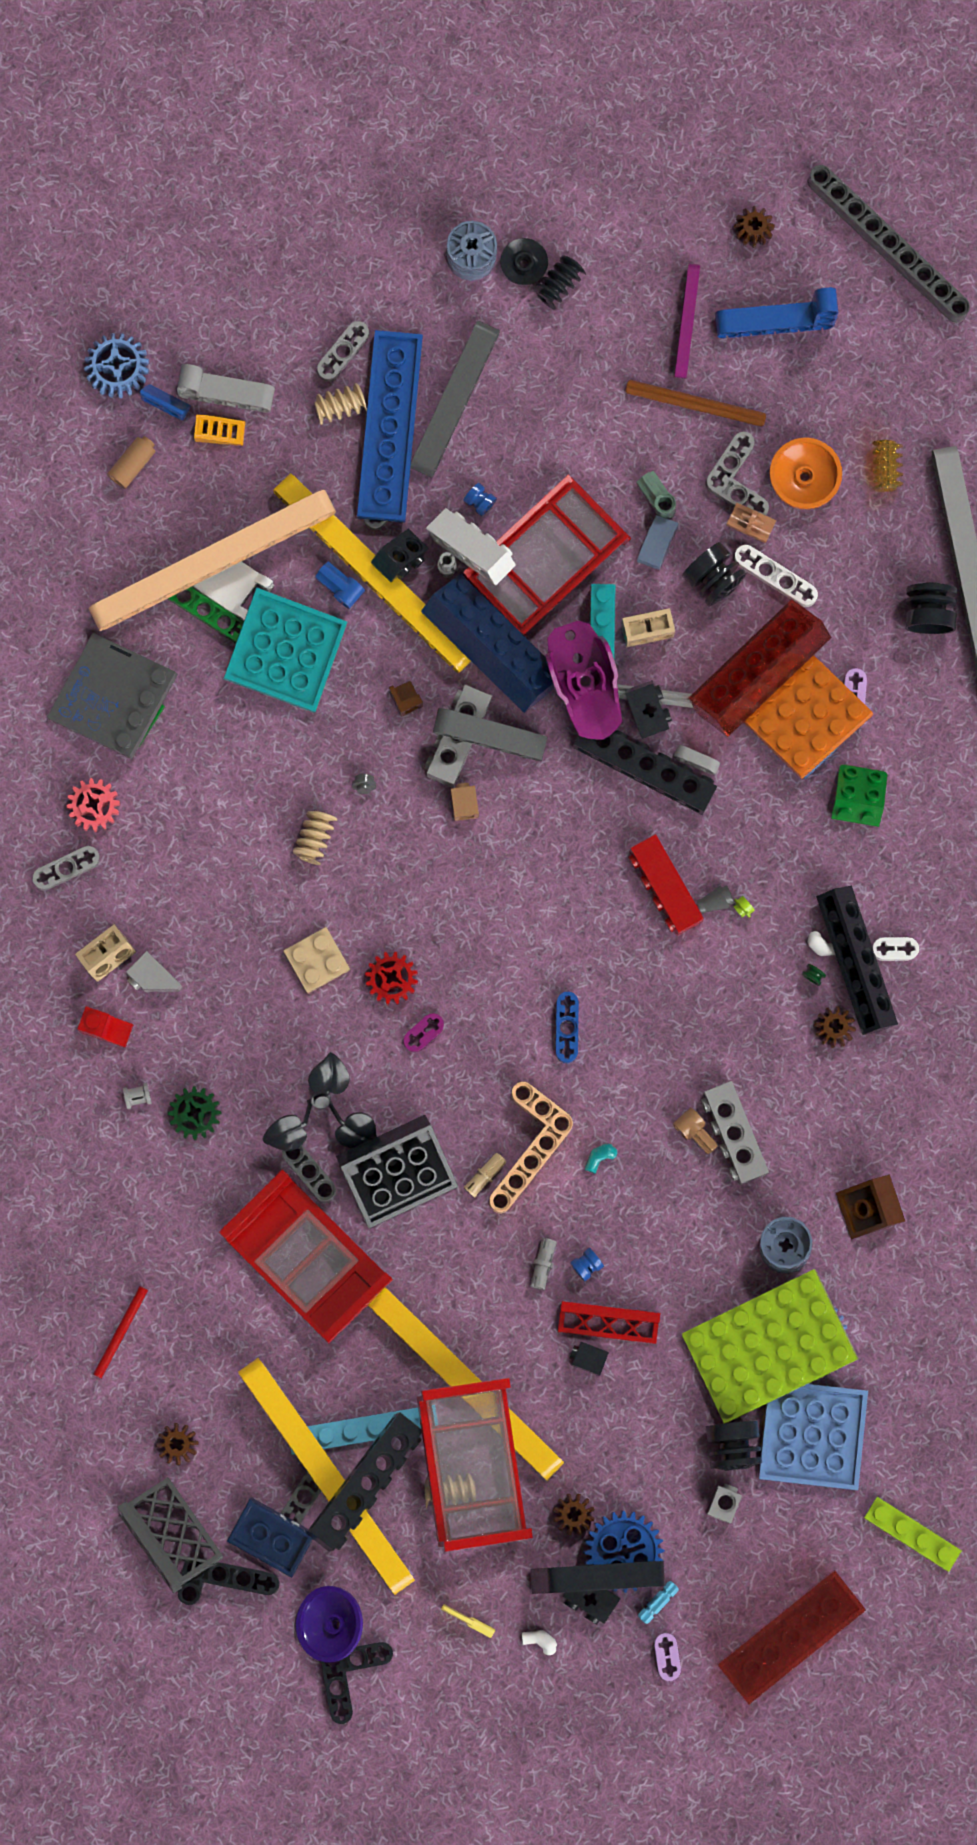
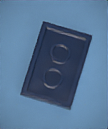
(270, 1537)

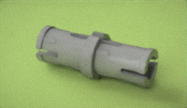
(447, 565)
(543, 1263)

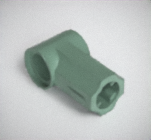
(657, 494)

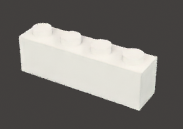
(471, 546)

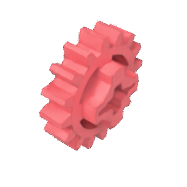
(83, 810)

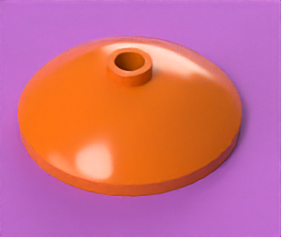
(810, 458)

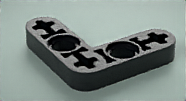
(345, 1666)

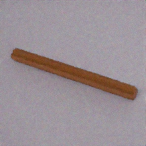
(695, 403)

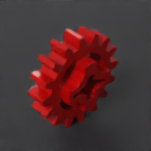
(386, 987)

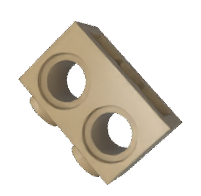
(648, 627)
(105, 953)

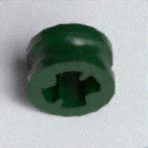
(813, 974)

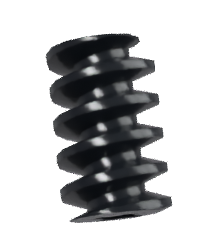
(557, 281)

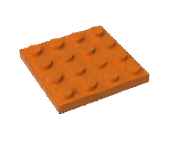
(808, 717)

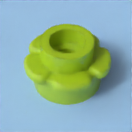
(743, 907)

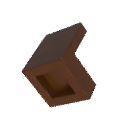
(405, 698)

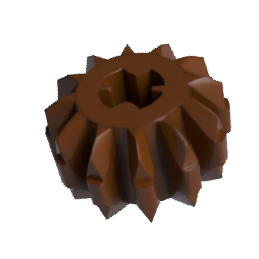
(746, 230)
(841, 1022)
(175, 1452)
(581, 1518)

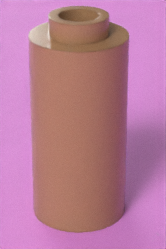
(131, 462)

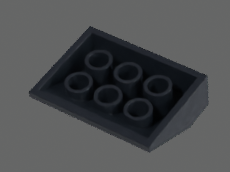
(397, 1171)

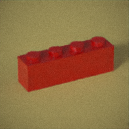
(666, 885)

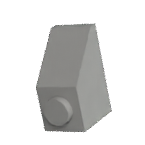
(151, 976)

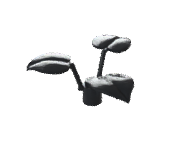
(325, 1078)

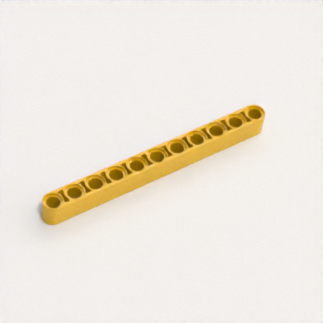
(395, 593)
(456, 1373)
(323, 1472)

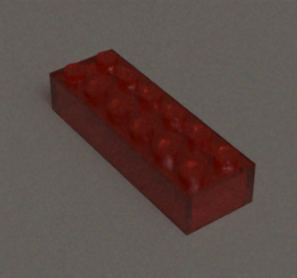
(759, 667)
(790, 1637)

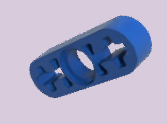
(561, 1009)

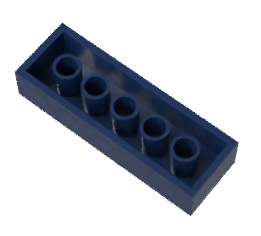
(490, 642)

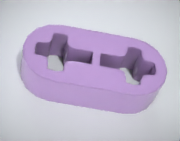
(861, 687)
(661, 1658)

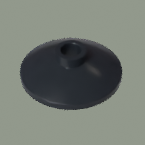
(526, 250)

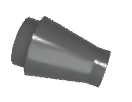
(716, 900)

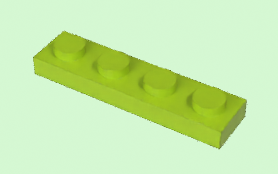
(912, 1534)

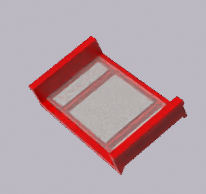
(552, 553)
(472, 1465)

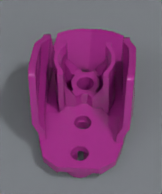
(586, 687)

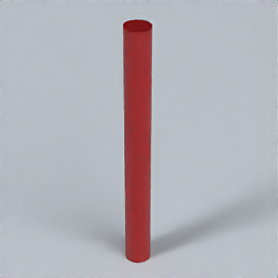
(120, 1332)

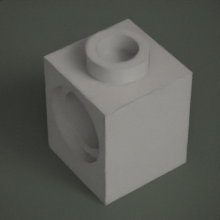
(718, 1513)

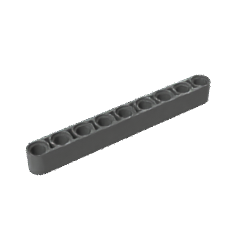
(885, 232)

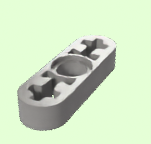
(359, 342)
(52, 882)

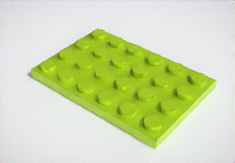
(770, 1346)

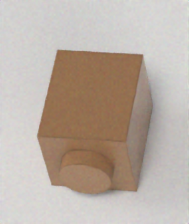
(464, 802)

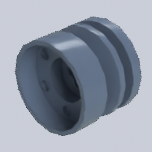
(471, 263)
(799, 1240)

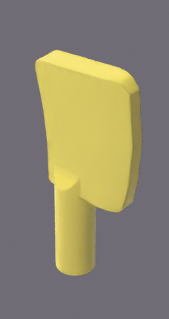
(471, 1622)

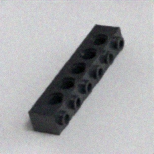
(652, 778)
(857, 960)
(322, 1529)

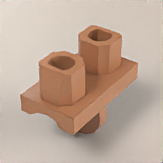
(751, 522)

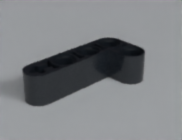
(230, 1580)

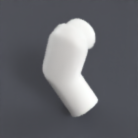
(819, 945)
(542, 1638)

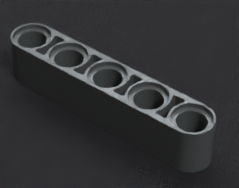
(490, 734)

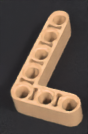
(534, 1149)

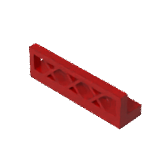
(609, 1312)

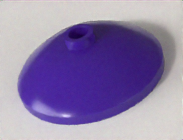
(318, 1624)

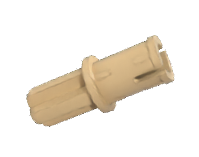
(485, 1174)

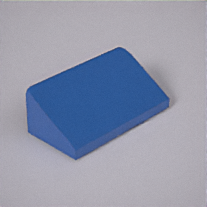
(165, 402)

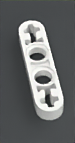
(778, 572)

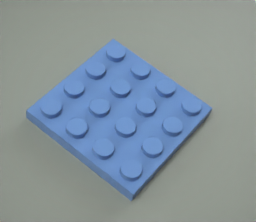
(815, 1437)

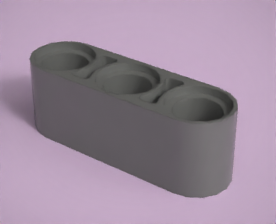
(314, 1183)

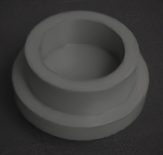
(364, 783)

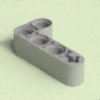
(224, 390)

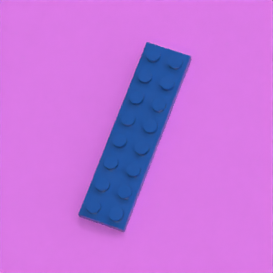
(390, 426)

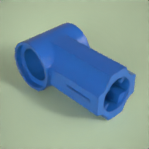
(344, 588)

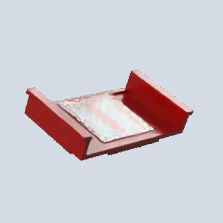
(305, 1256)

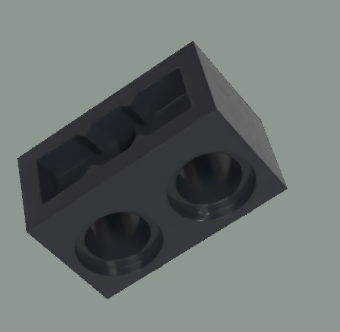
(400, 555)

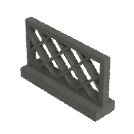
(152, 1547)

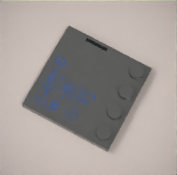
(112, 696)

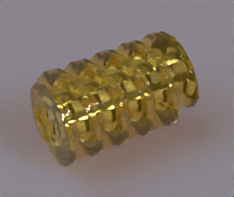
(886, 465)

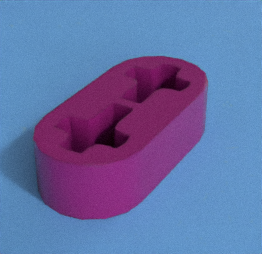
(419, 1028)

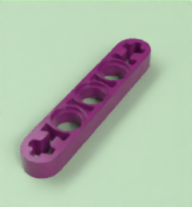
(687, 320)

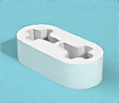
(896, 942)

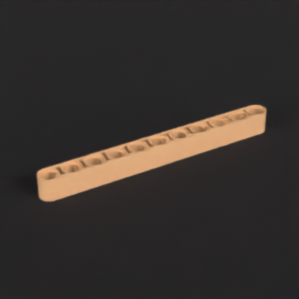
(212, 560)

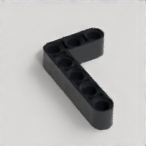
(597, 1577)

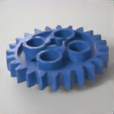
(618, 1529)

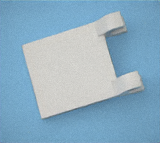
(233, 587)

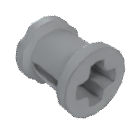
(137, 1095)

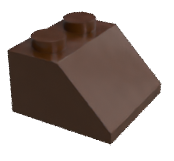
(870, 1206)

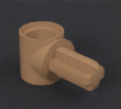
(692, 1127)

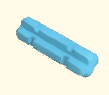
(658, 1602)

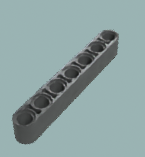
(454, 398)

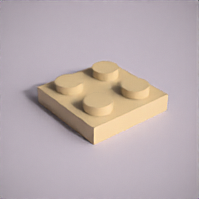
(316, 960)

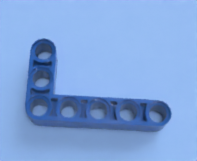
(780, 318)

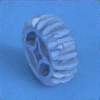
(107, 366)

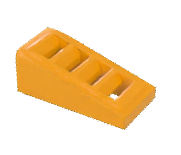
(209, 438)

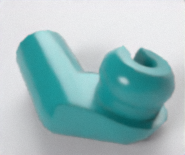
(598, 1154)

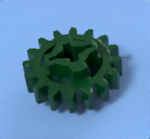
(183, 1118)

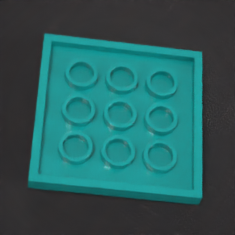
(285, 650)

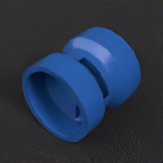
(482, 500)
(587, 1264)

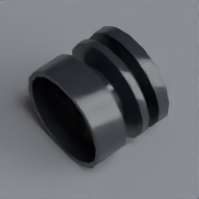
(714, 574)
(932, 603)
(734, 1445)

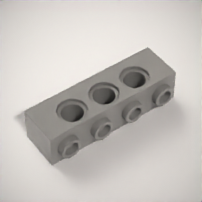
(449, 772)
(727, 1095)

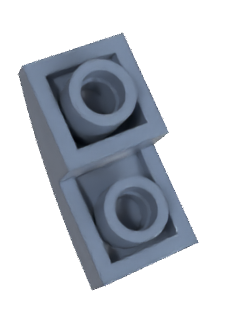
(657, 542)

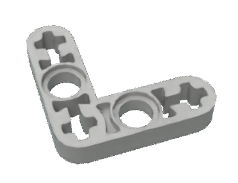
(730, 484)

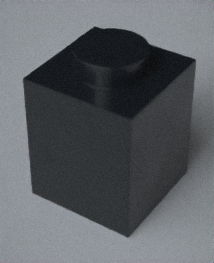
(588, 1358)

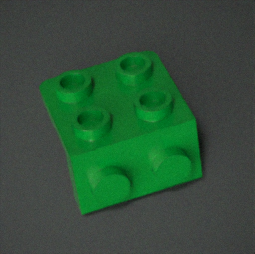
(860, 795)

